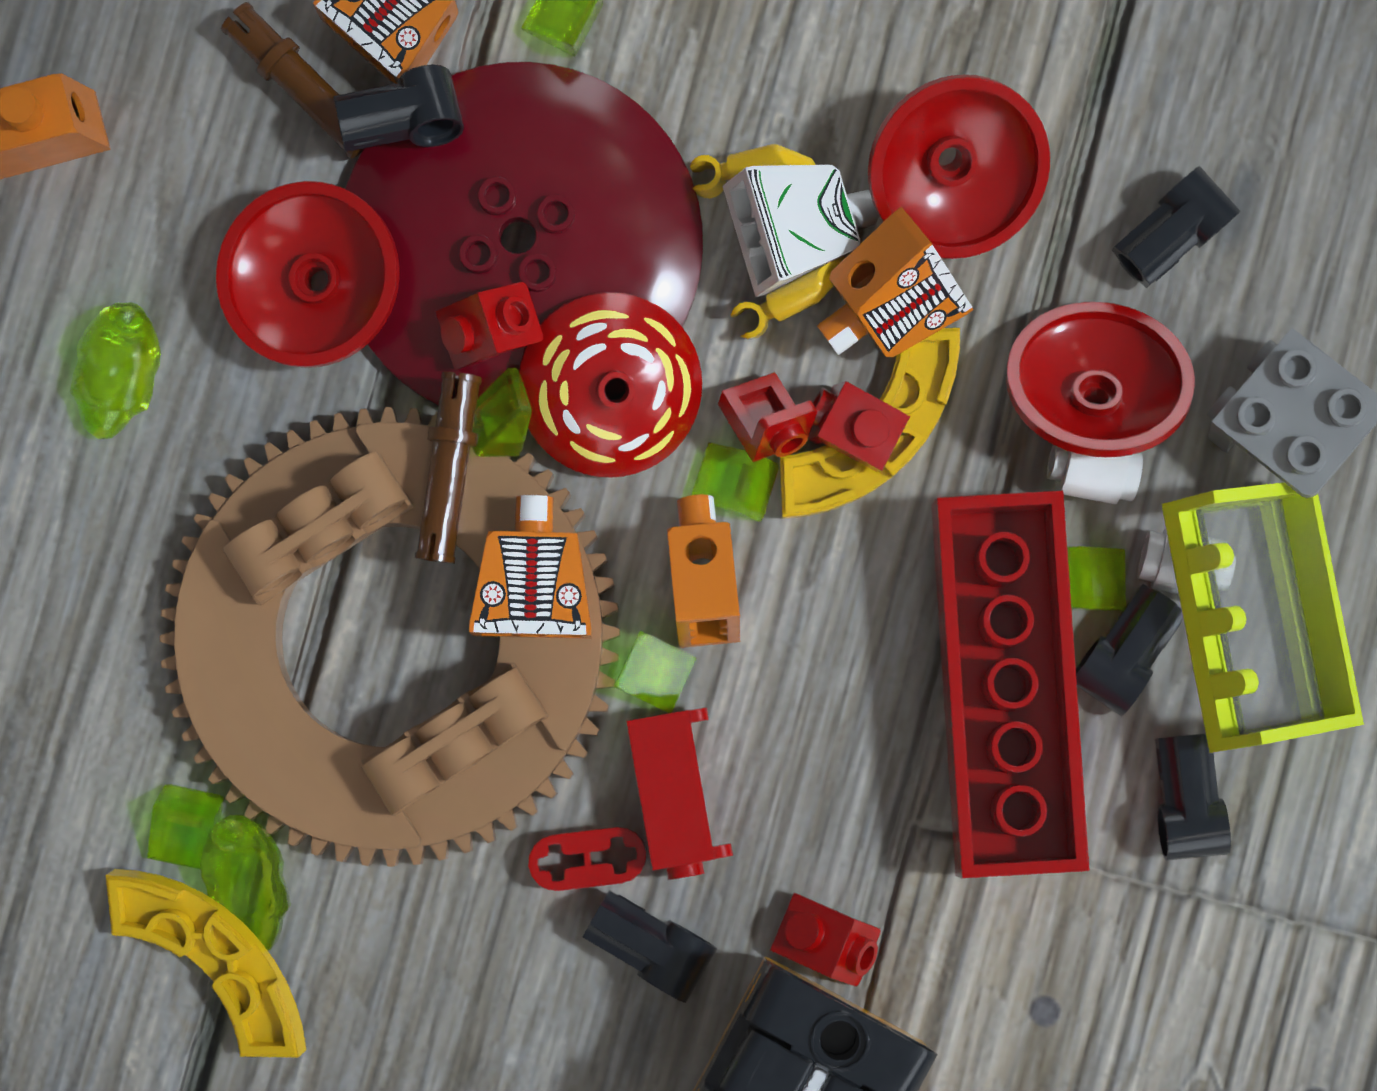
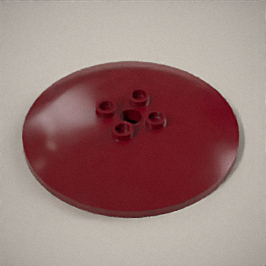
(540, 151)

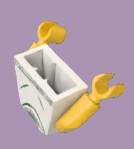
(789, 225)

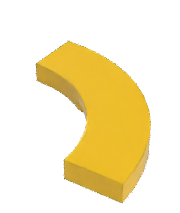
(918, 387)
(222, 946)

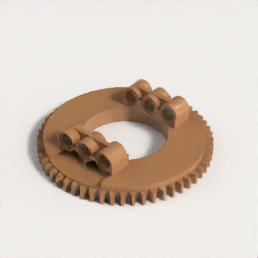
(231, 669)

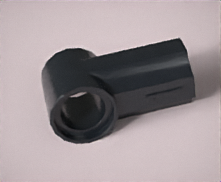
(416, 108)
(1185, 219)
(1120, 662)
(1191, 815)
(661, 951)

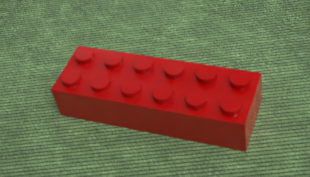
(1009, 684)

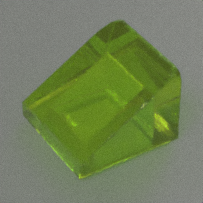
(562, 22)
(502, 417)
(736, 481)
(1097, 578)
(655, 672)
(182, 824)

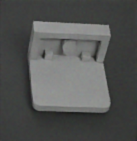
(1295, 413)

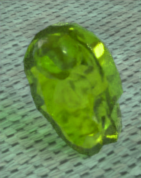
(115, 369)
(246, 875)

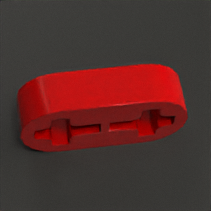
(589, 874)

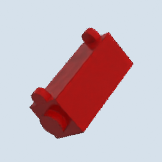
(673, 793)

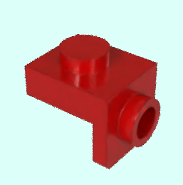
(489, 324)
(767, 417)
(857, 424)
(826, 940)

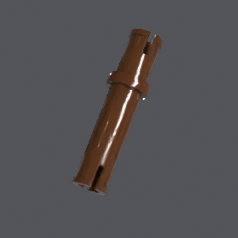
(280, 61)
(448, 467)

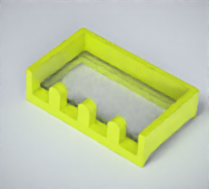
(1261, 615)

